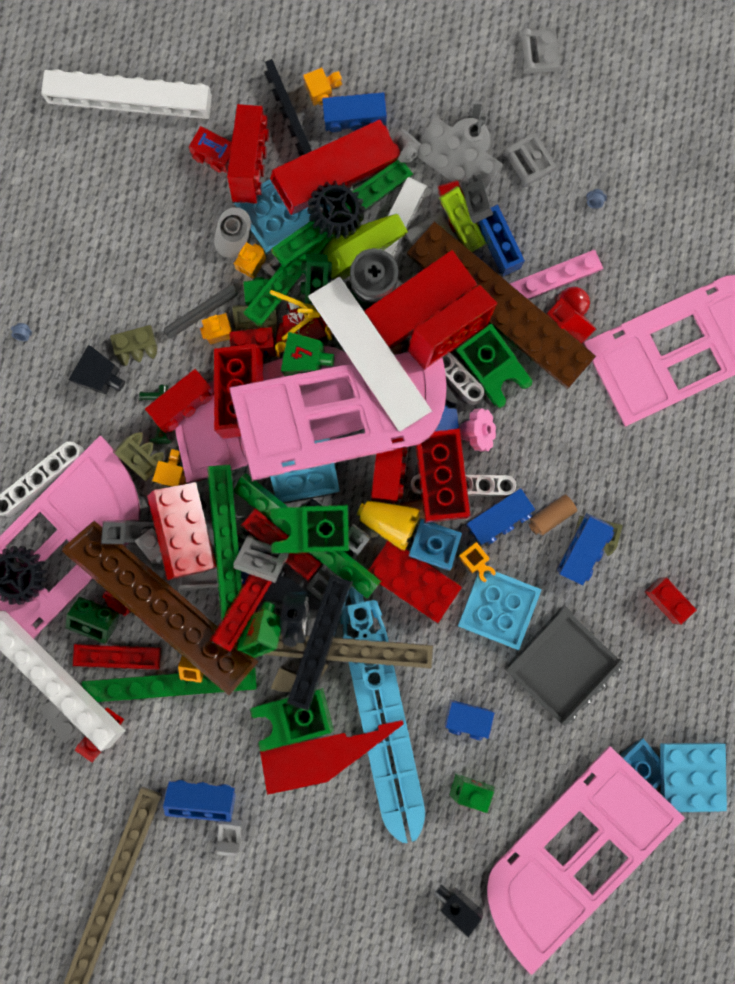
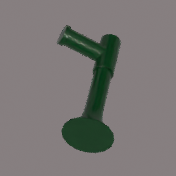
(160, 436)

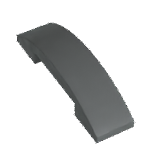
(124, 530)
(357, 542)

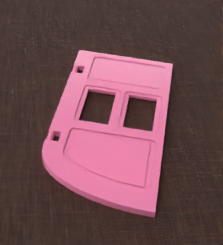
(637, 372)
(278, 427)
(204, 447)
(88, 491)
(540, 900)

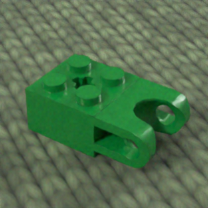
(499, 368)
(305, 529)
(288, 721)

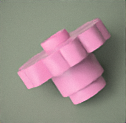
(479, 430)

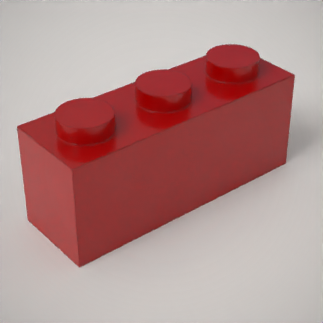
(180, 401)

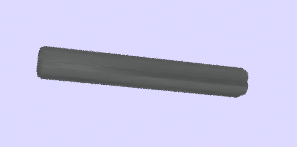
(200, 311)

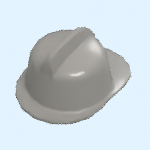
(232, 232)

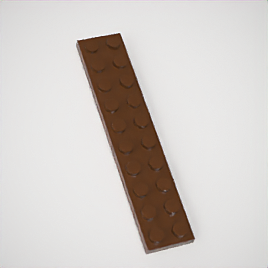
(514, 314)
(159, 607)

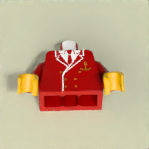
(314, 329)

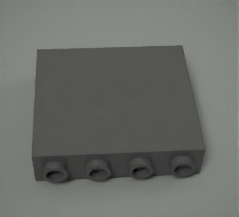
(564, 666)

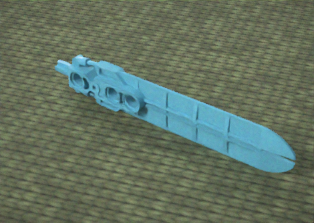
(370, 721)

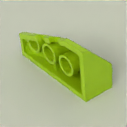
(375, 234)

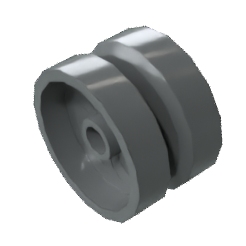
(373, 263)

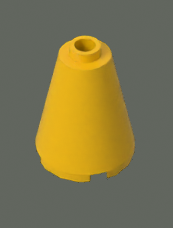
(390, 521)

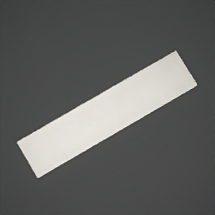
(370, 354)

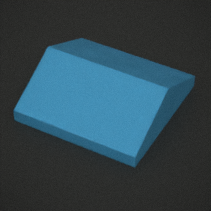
(435, 544)
(644, 761)

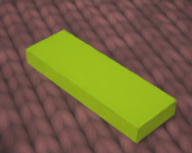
(459, 216)

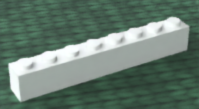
(126, 94)
(57, 685)

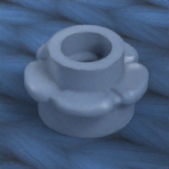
(596, 198)
(21, 332)

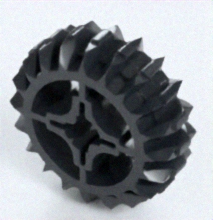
(325, 198)
(34, 568)

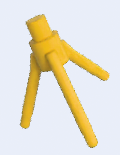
(309, 311)

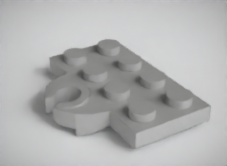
(457, 153)

